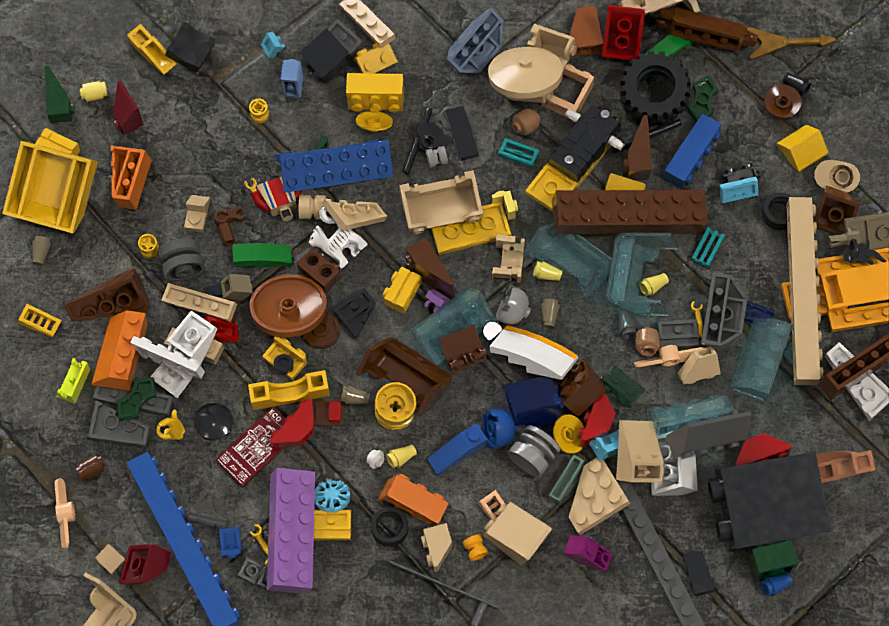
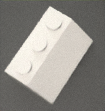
(678, 473)

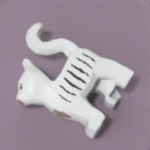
(337, 242)

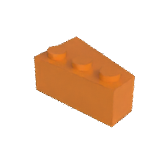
(129, 175)
(414, 499)

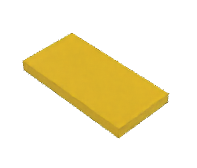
(467, 235)

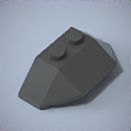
(723, 311)

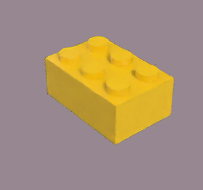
(375, 92)

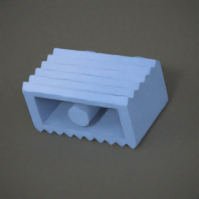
(291, 78)

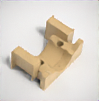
(511, 260)

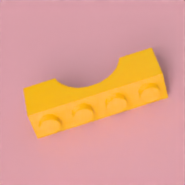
(271, 394)

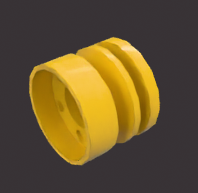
(395, 395)

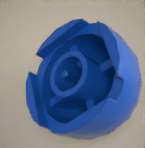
(498, 427)

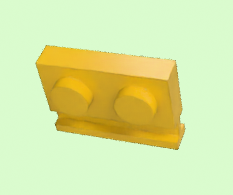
(332, 525)

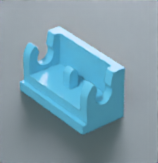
(605, 446)

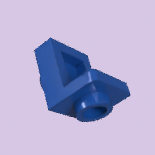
(230, 541)

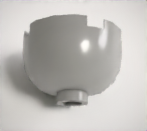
(513, 307)

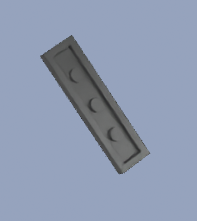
(159, 405)

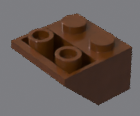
(580, 387)

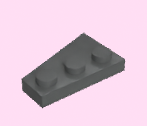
(107, 428)

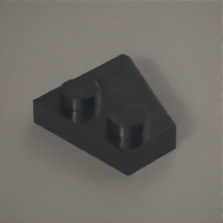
(355, 311)

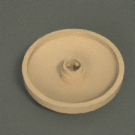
(525, 72)

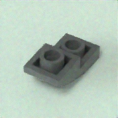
(253, 573)

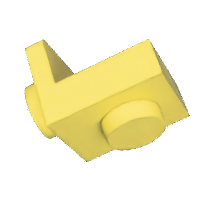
(509, 204)

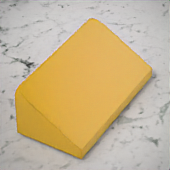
(618, 182)

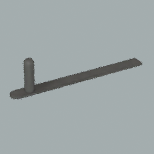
(481, 608)

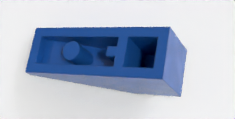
(458, 449)

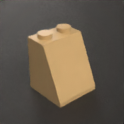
(516, 532)

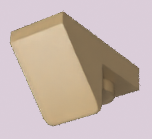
(197, 213)

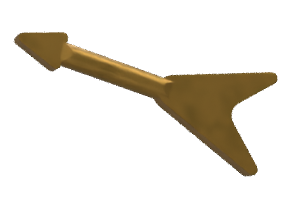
(773, 42)

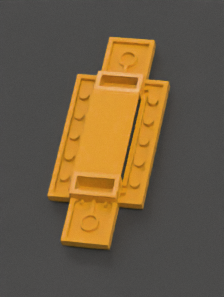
(847, 285)

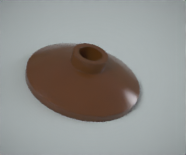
(786, 95)

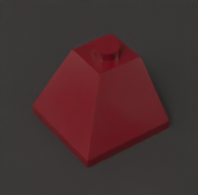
(125, 111)
(144, 564)

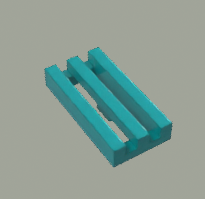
(519, 160)
(714, 234)

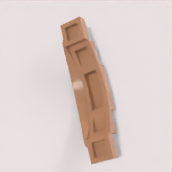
(844, 464)

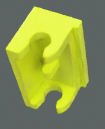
(74, 381)

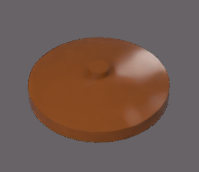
(288, 305)

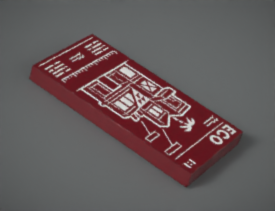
(252, 449)

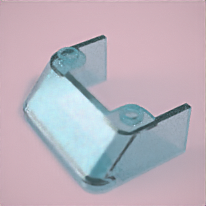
(572, 254)
(626, 268)

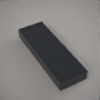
(462, 133)

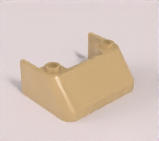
(110, 607)

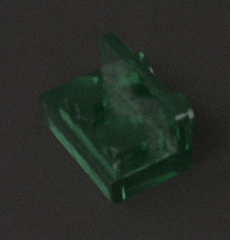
(622, 387)

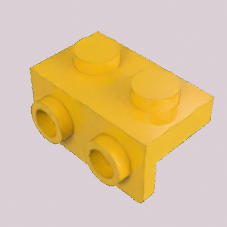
(375, 58)
(283, 346)

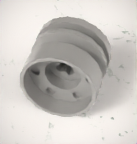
(533, 451)

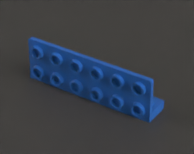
(335, 165)

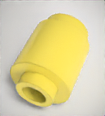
(93, 91)

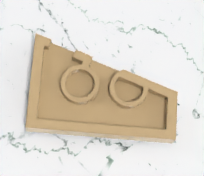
(354, 215)

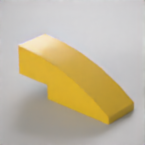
(150, 49)

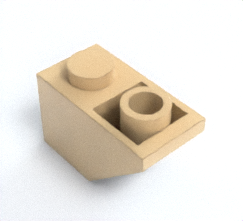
(700, 365)
(438, 543)

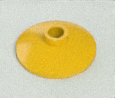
(374, 121)
(566, 433)

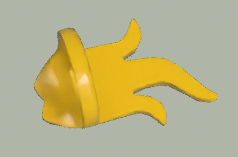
(175, 429)

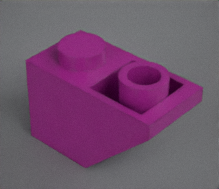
(588, 552)

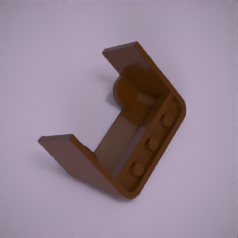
(408, 367)

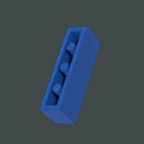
(692, 151)

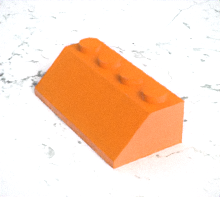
(118, 356)

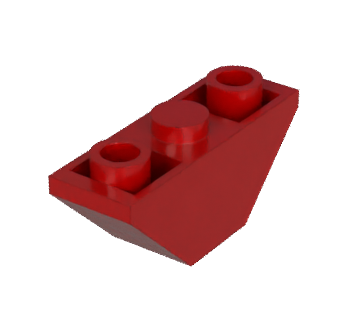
(597, 421)
(296, 428)
(762, 448)

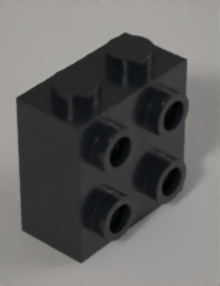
(326, 56)

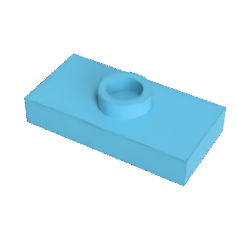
(739, 190)

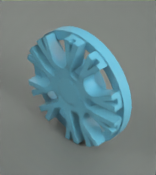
(332, 495)

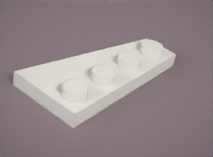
(160, 353)

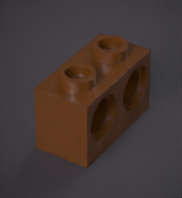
(317, 271)

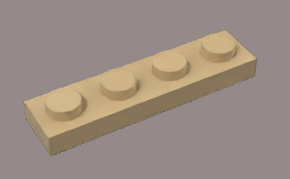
(368, 22)
(199, 302)

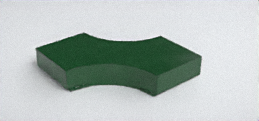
(704, 91)
(130, 406)

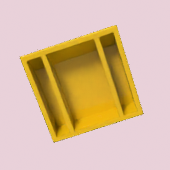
(49, 187)

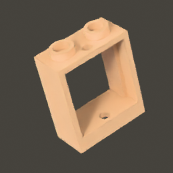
(561, 106)

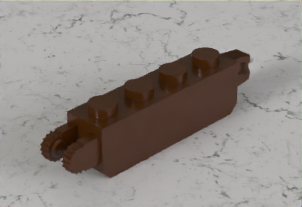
(706, 29)

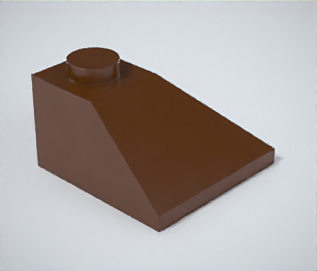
(834, 208)

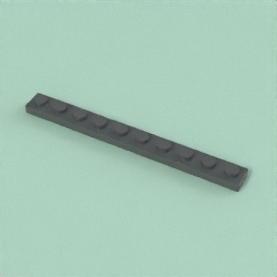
(659, 559)

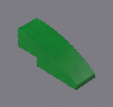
(261, 255)

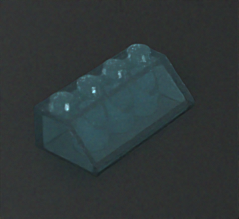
(457, 314)
(761, 357)
(680, 414)

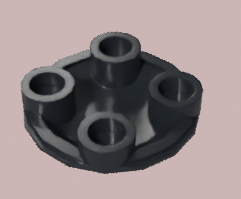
(213, 421)

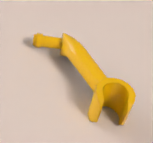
(697, 312)
(258, 536)

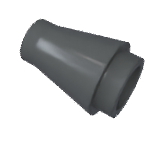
(627, 327)

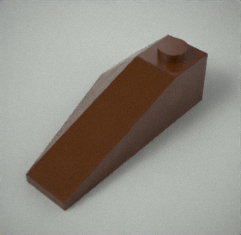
(110, 298)

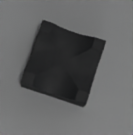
(190, 47)

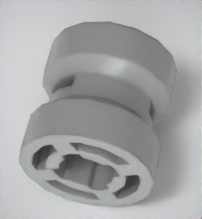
(433, 159)

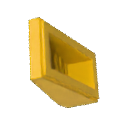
(36, 327)

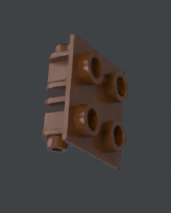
(463, 349)

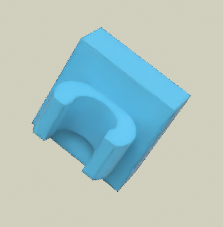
(271, 45)

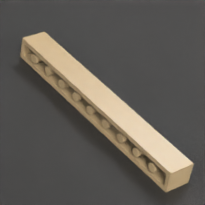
(803, 291)

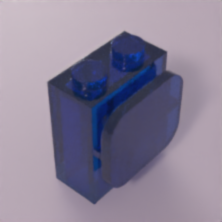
(534, 401)

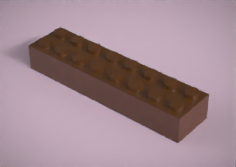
(629, 211)

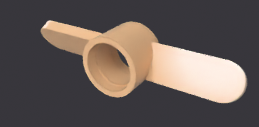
(668, 357)
(64, 511)

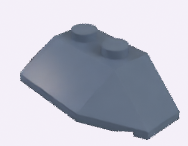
(477, 43)

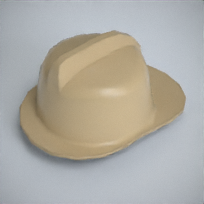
(837, 175)

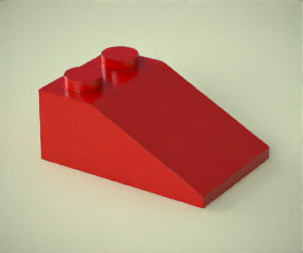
(623, 32)

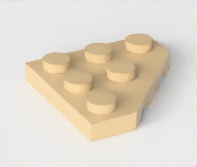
(596, 497)

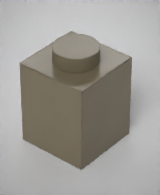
(236, 287)

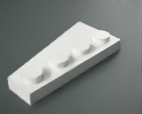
(869, 393)

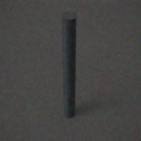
(654, 132)
(414, 149)

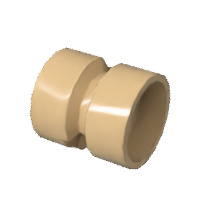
(310, 206)

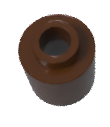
(90, 467)

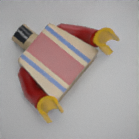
(273, 199)

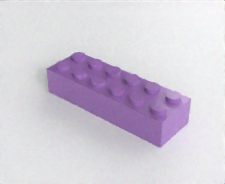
(291, 531)

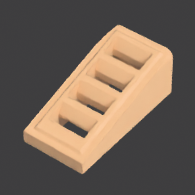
(487, 510)

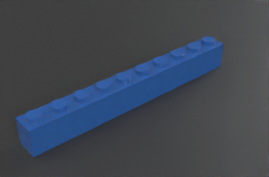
(182, 541)

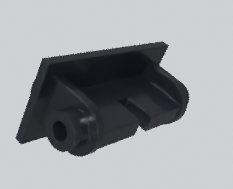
(747, 171)

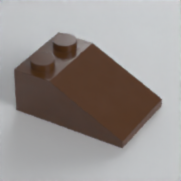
(638, 161)
(425, 262)

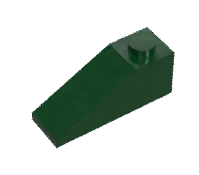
(57, 101)

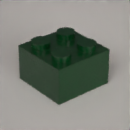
(772, 560)

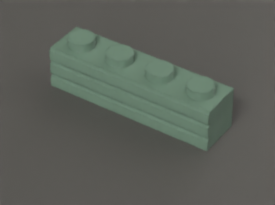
(566, 479)

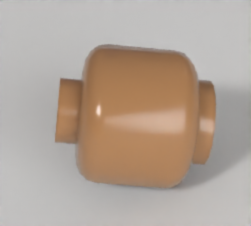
(526, 121)
(647, 341)

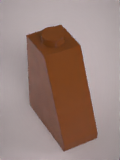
(587, 31)

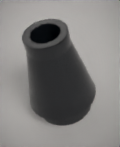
(799, 83)

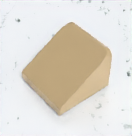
(109, 559)

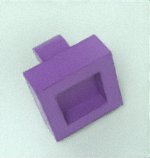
(437, 298)

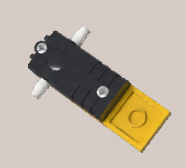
(576, 154)

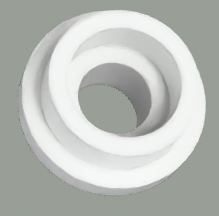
(375, 459)

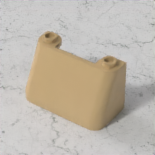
(558, 43)
(441, 203)

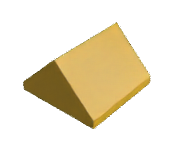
(803, 147)

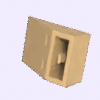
(638, 452)

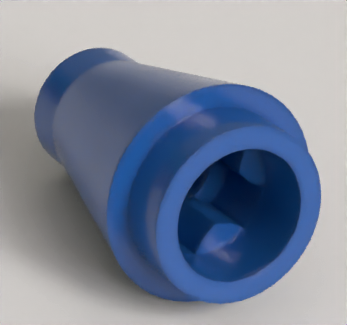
(775, 584)

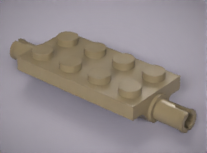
(864, 228)

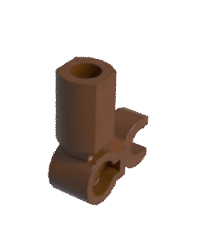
(222, 220)

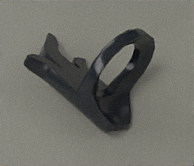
(858, 254)

